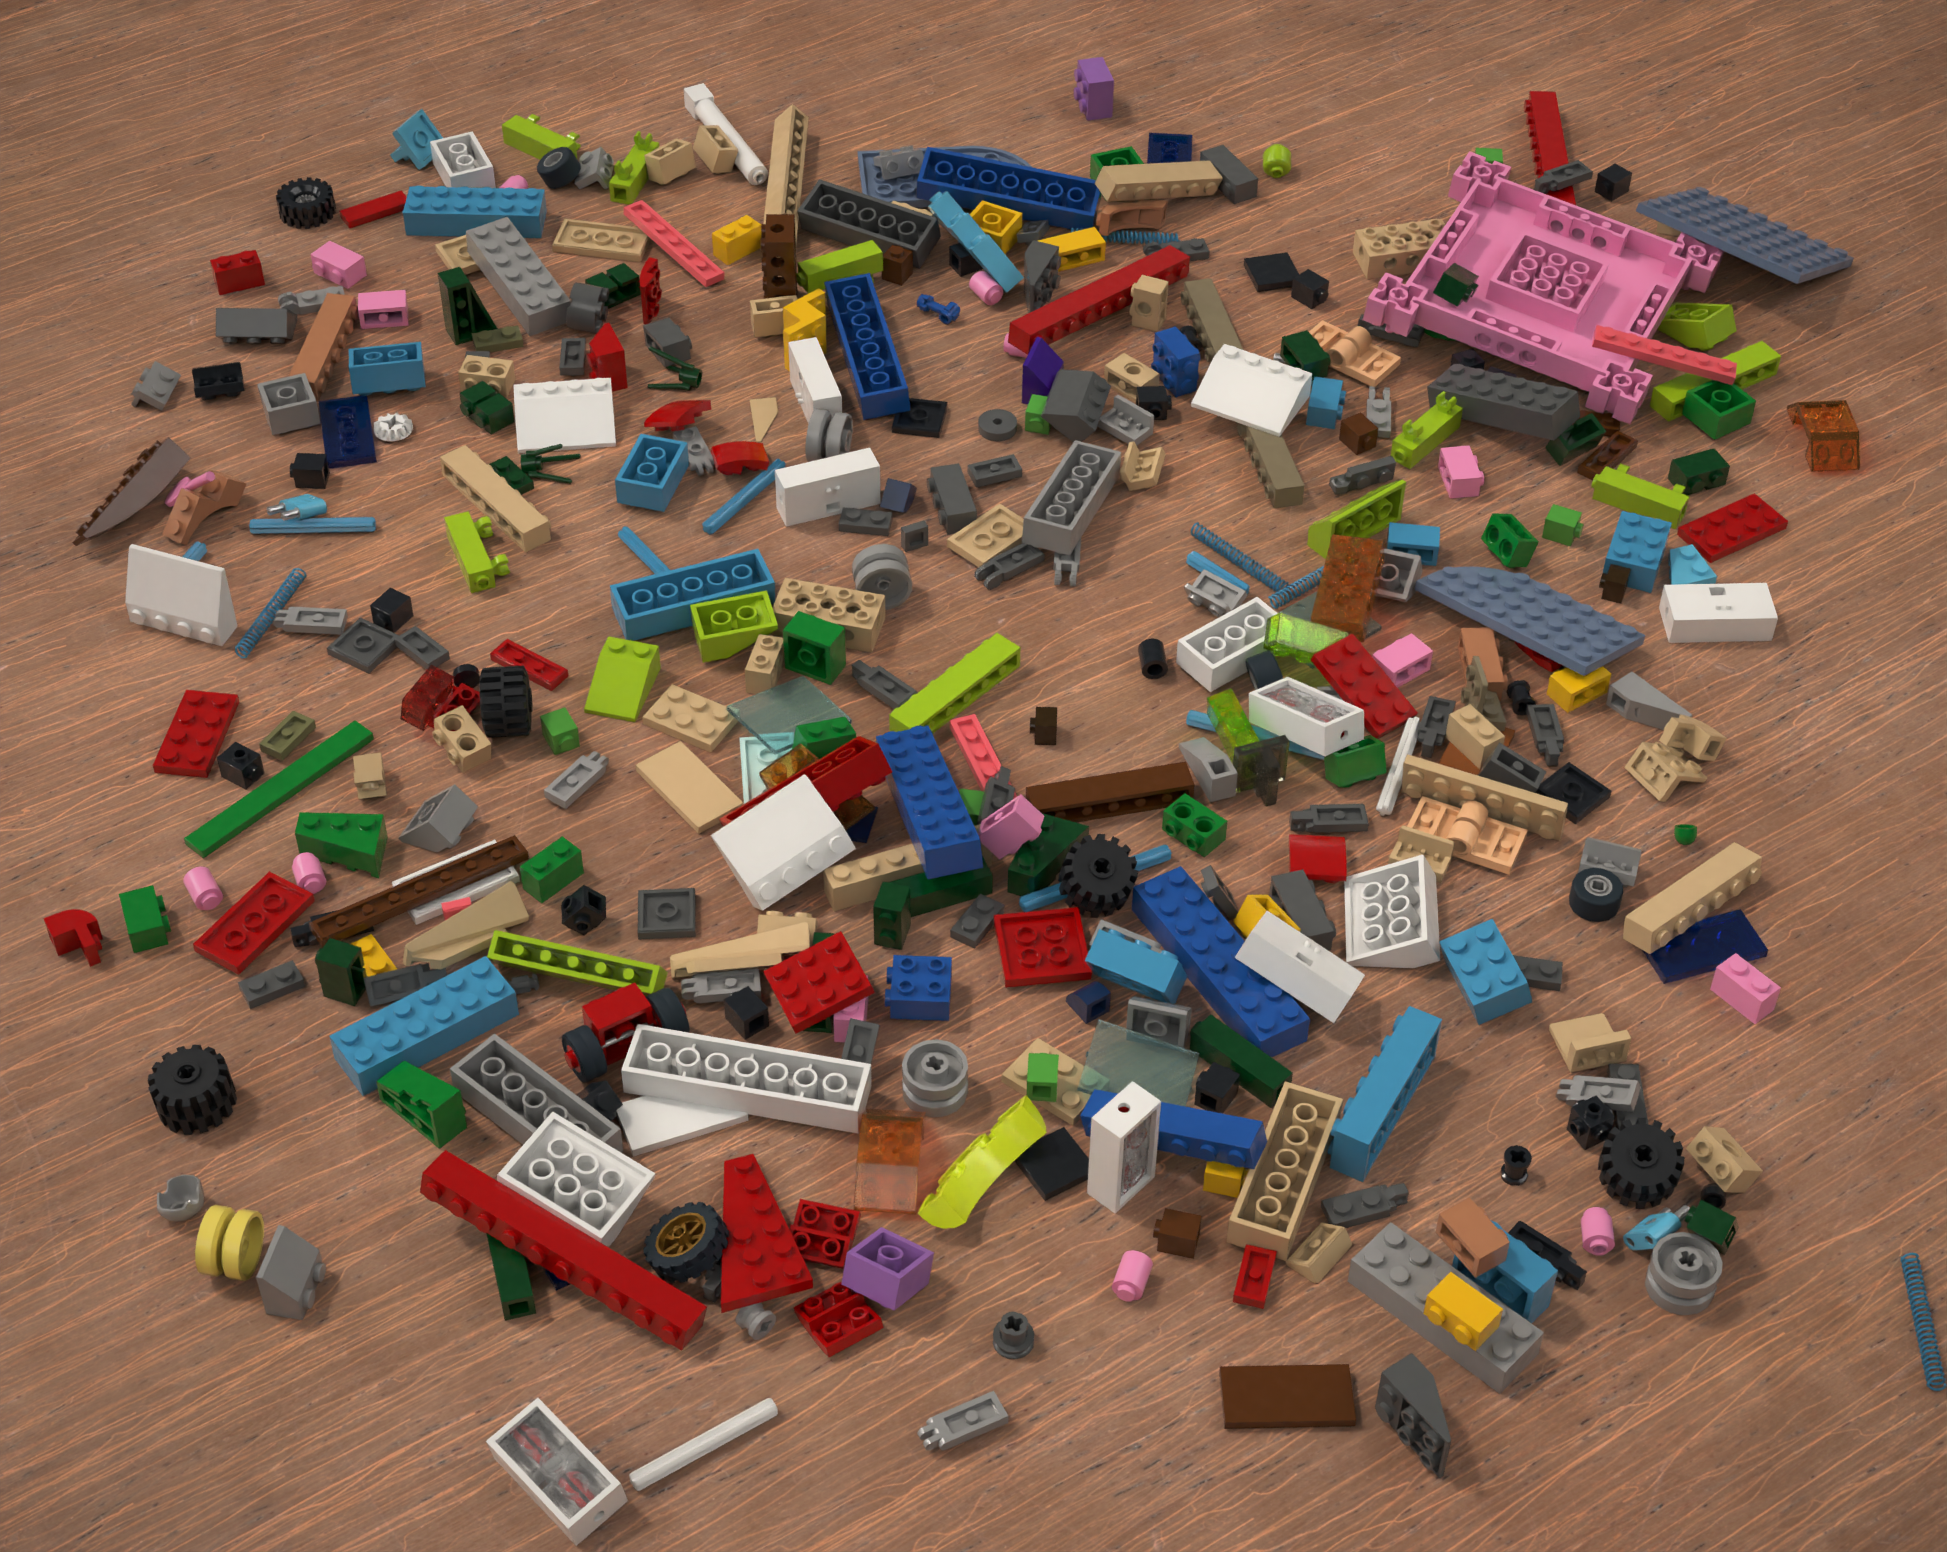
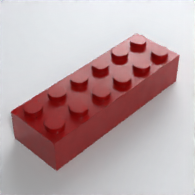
(835, 776)

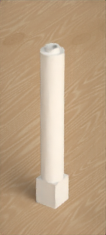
(701, 106)

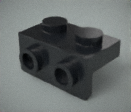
(218, 380)

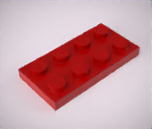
(1732, 527)
(1364, 685)
(196, 733)
(253, 923)

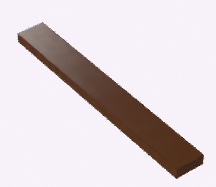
(419, 890)

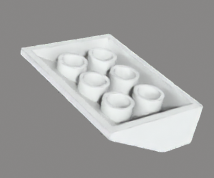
(1252, 390)
(564, 413)
(179, 595)
(782, 842)
(1392, 916)
(577, 1178)

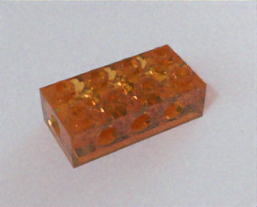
(1349, 584)

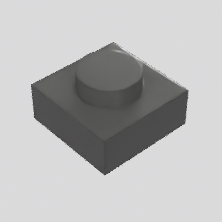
(914, 536)

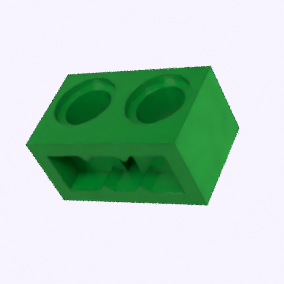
(1509, 540)
(1194, 825)

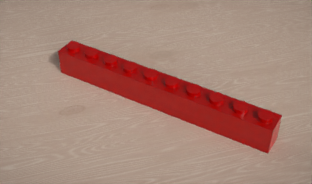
(1547, 138)
(1095, 299)
(563, 1250)

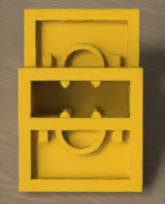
(805, 320)

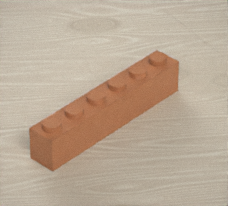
(326, 341)

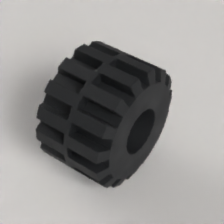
(505, 701)
(1097, 875)
(192, 1089)
(1646, 1179)

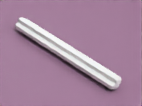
(1394, 778)
(703, 1444)

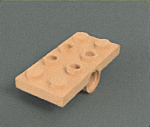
(1355, 354)
(1473, 832)

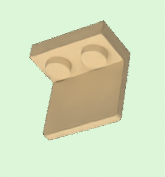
(1662, 768)
(1589, 1042)

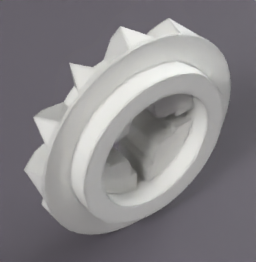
(401, 429)

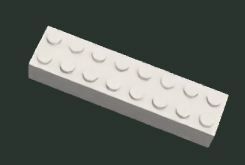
(747, 1078)

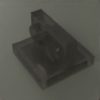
(1262, 767)

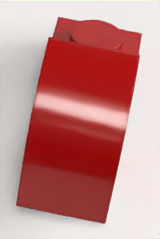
(75, 930)

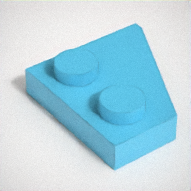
(1689, 567)

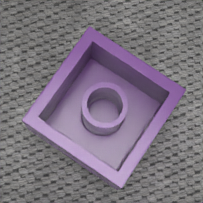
(1094, 88)
(887, 1268)

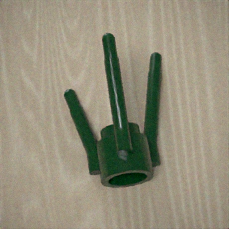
(688, 373)
(533, 462)

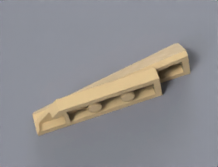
(468, 930)
(744, 953)

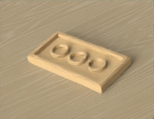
(601, 240)
(688, 786)

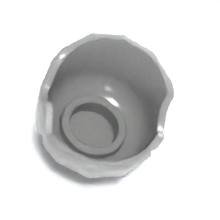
(181, 1199)

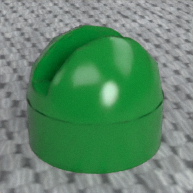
(1685, 833)

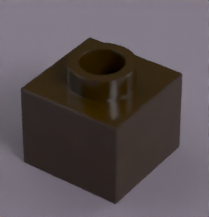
(1614, 583)
(1044, 725)

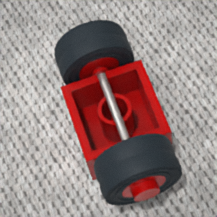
(612, 1024)

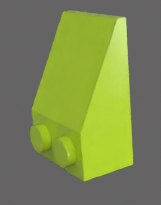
(1699, 324)
(731, 624)
(623, 679)

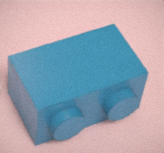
(1325, 403)
(1415, 540)

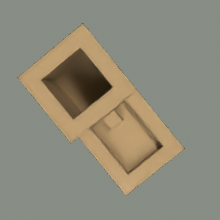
(1693, 736)
(369, 775)

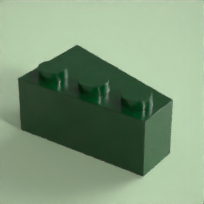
(462, 307)
(1041, 859)

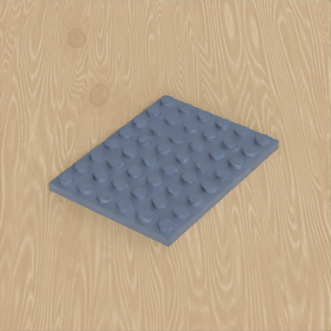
(1746, 234)

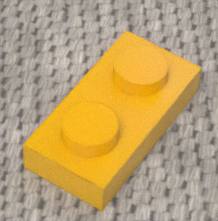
(374, 957)

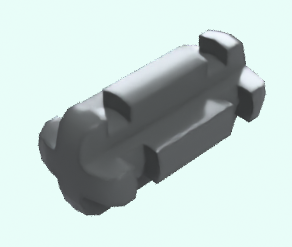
(523, 983)

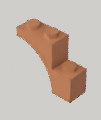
(1123, 215)
(194, 506)

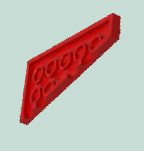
(760, 1251)

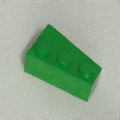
(344, 839)
(424, 1102)

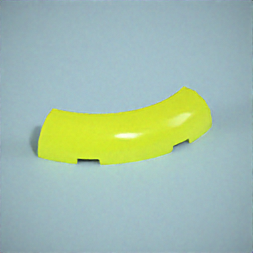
(982, 1164)

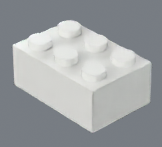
(462, 162)

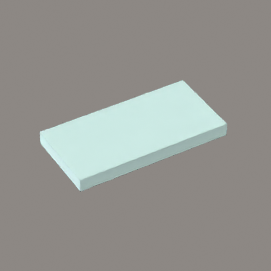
(755, 758)

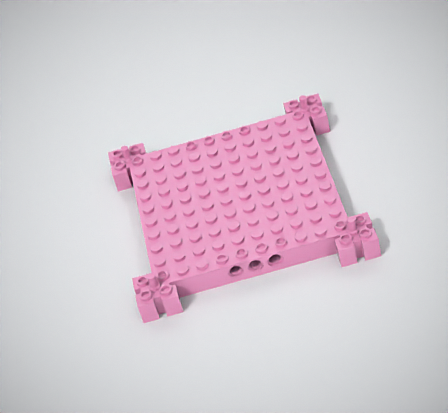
(1546, 284)

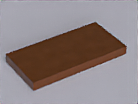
(1287, 1396)

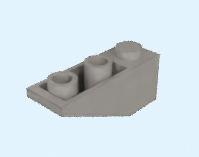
(1642, 702)
(1210, 768)

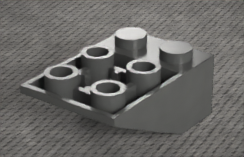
(1040, 274)
(1413, 1408)

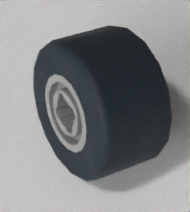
(558, 167)
(1263, 669)
(1596, 894)

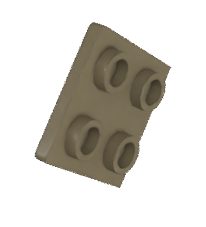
(1479, 697)

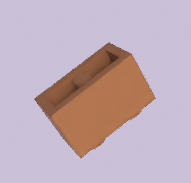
(1472, 1237)

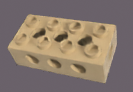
(1394, 247)
(855, 610)

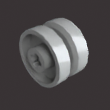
(828, 435)
(883, 571)
(935, 1078)
(1683, 1273)

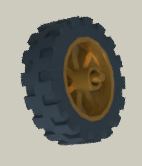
(678, 1248)

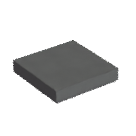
(363, 645)
(666, 913)

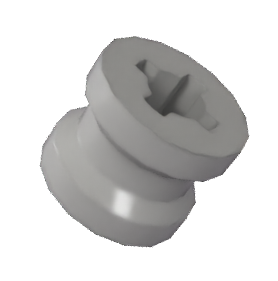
(756, 1320)

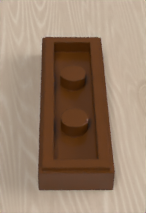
(1608, 454)

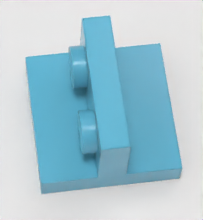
(415, 139)

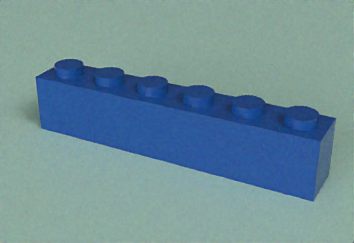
(1197, 1132)

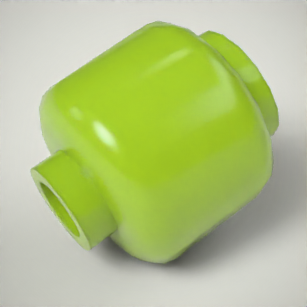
(1277, 161)

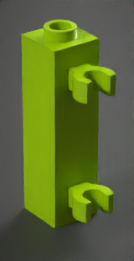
(535, 139)
(632, 173)
(840, 264)
(1427, 431)
(1640, 496)
(470, 552)

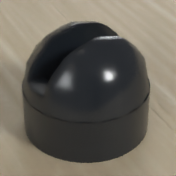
(1713, 1195)

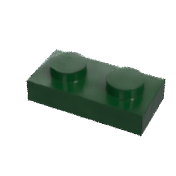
(513, 474)

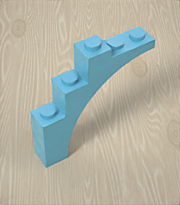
(974, 240)

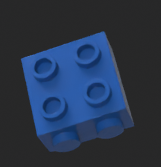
(1176, 361)
(919, 987)

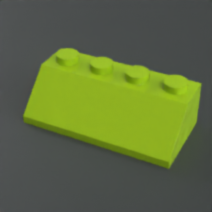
(1360, 517)

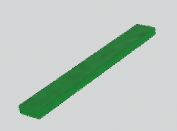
(278, 789)

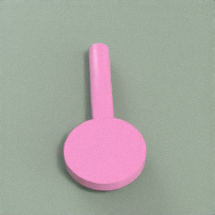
(189, 484)

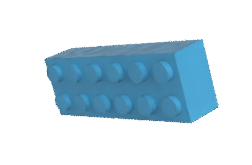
(459, 209)
(664, 599)
(425, 1024)
(1384, 1093)

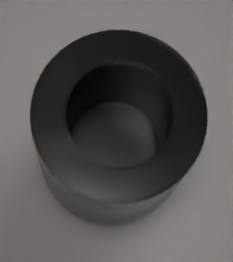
(1152, 658)

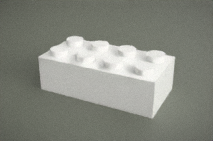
(1220, 648)

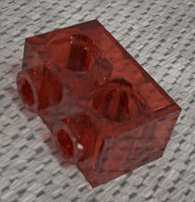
(426, 697)

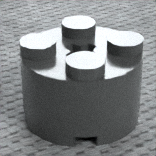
(587, 307)

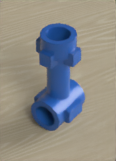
(946, 313)

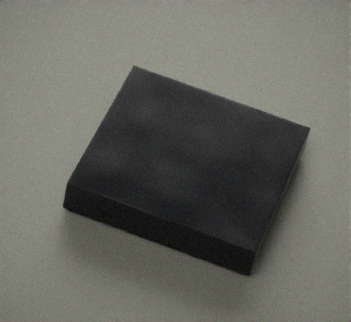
(1271, 271)
(923, 419)
(1576, 789)
(1054, 1164)

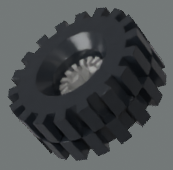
(306, 203)

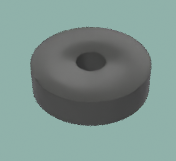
(997, 425)

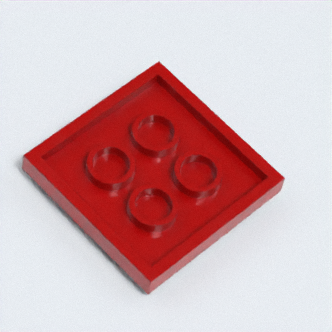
(1042, 947)
(818, 982)

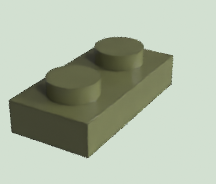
(498, 339)
(287, 735)

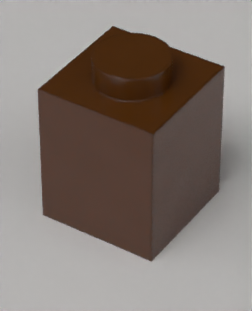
(897, 265)
(1358, 433)
(1178, 1233)

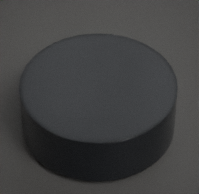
(466, 674)

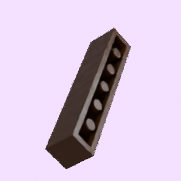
(1113, 793)

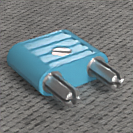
(299, 507)
(1654, 1227)

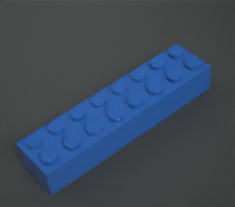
(1035, 192)
(867, 346)
(930, 803)
(1206, 947)

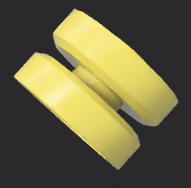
(229, 1242)

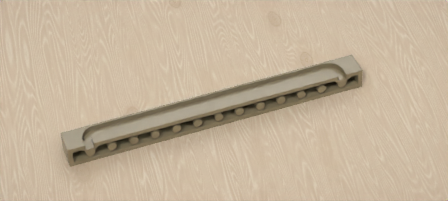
(1267, 451)

